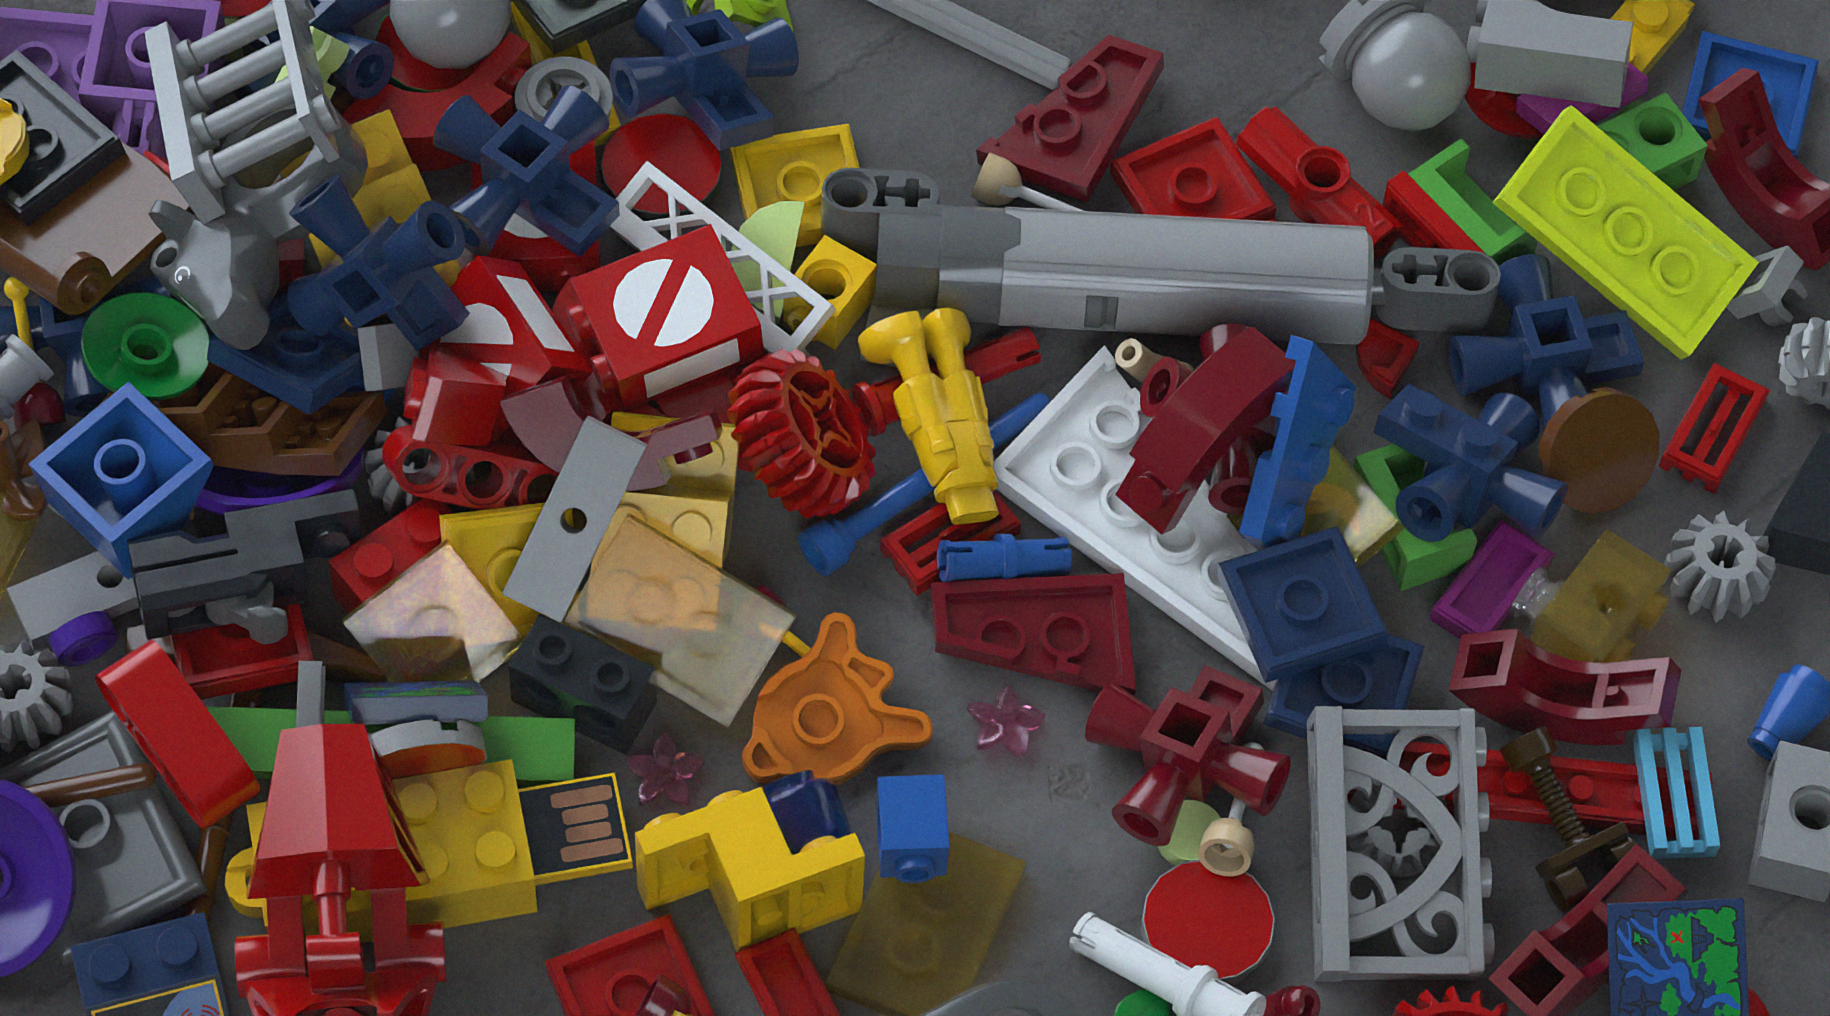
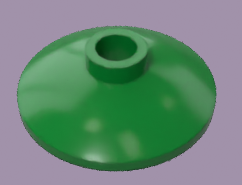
(149, 328)

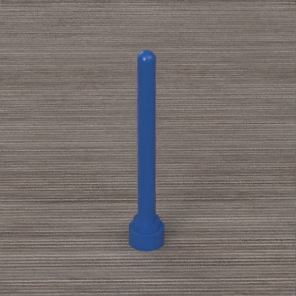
(829, 543)

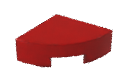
(1385, 356)

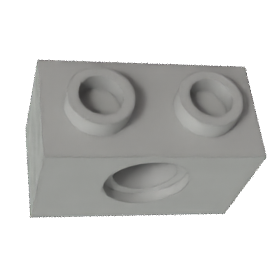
(1784, 851)

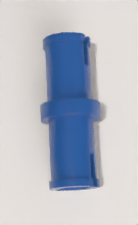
(1003, 558)

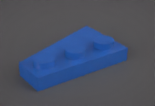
(1305, 428)

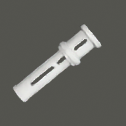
(1190, 990)

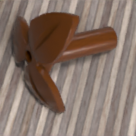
(21, 499)

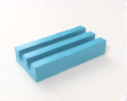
(1671, 744)

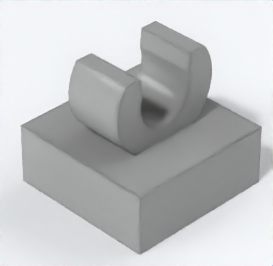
(1767, 285)

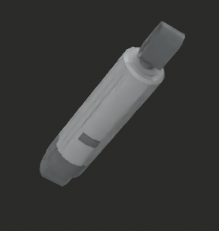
(1145, 268)

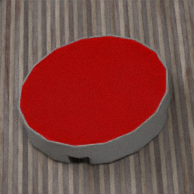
(427, 748)
(1209, 920)

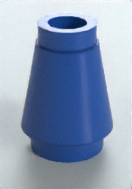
(1791, 711)

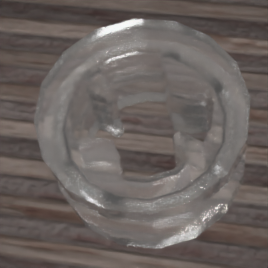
(1535, 596)

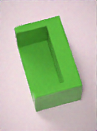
(1470, 207)
(1408, 557)

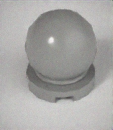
(450, 30)
(1401, 61)

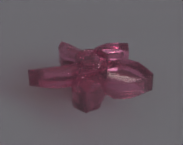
(1006, 722)
(665, 771)

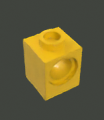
(836, 272)

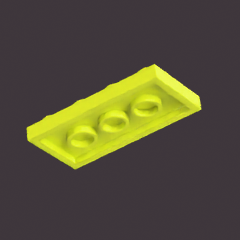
(1625, 232)

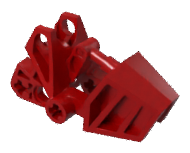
(324, 830)

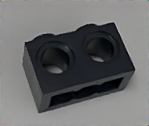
(583, 680)

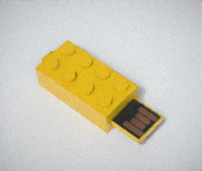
(479, 845)

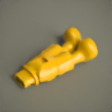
(941, 414)

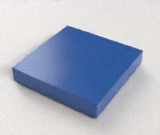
(1785, 77)

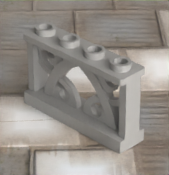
(1343, 918)

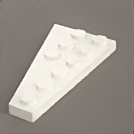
(1067, 478)

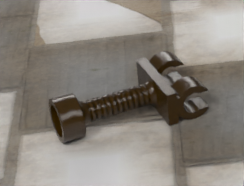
(1562, 879)

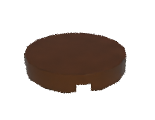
(1601, 448)

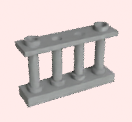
(186, 98)

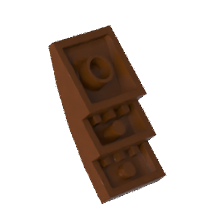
(261, 433)

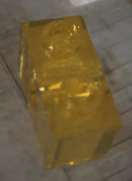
(1608, 579)

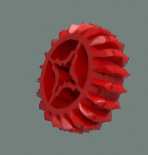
(801, 433)

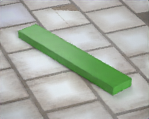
(538, 746)

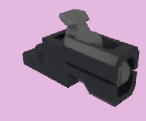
(240, 574)

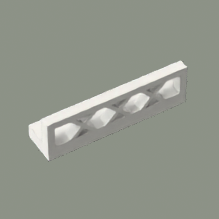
(645, 234)

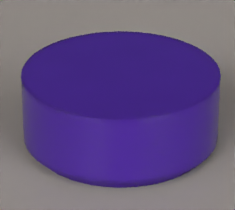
(83, 639)

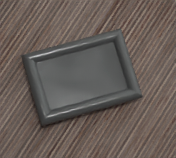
(123, 845)

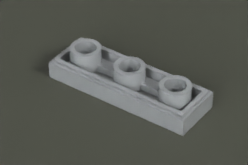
(556, 552)
(71, 591)

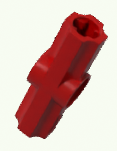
(1297, 161)

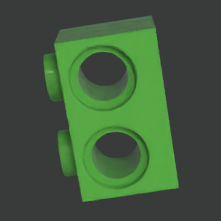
(1659, 121)

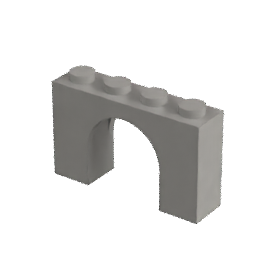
(1549, 52)

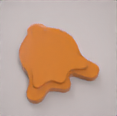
(829, 713)

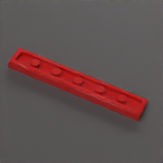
(1598, 790)

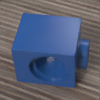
(912, 827)

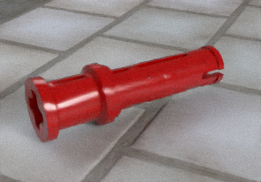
(986, 360)

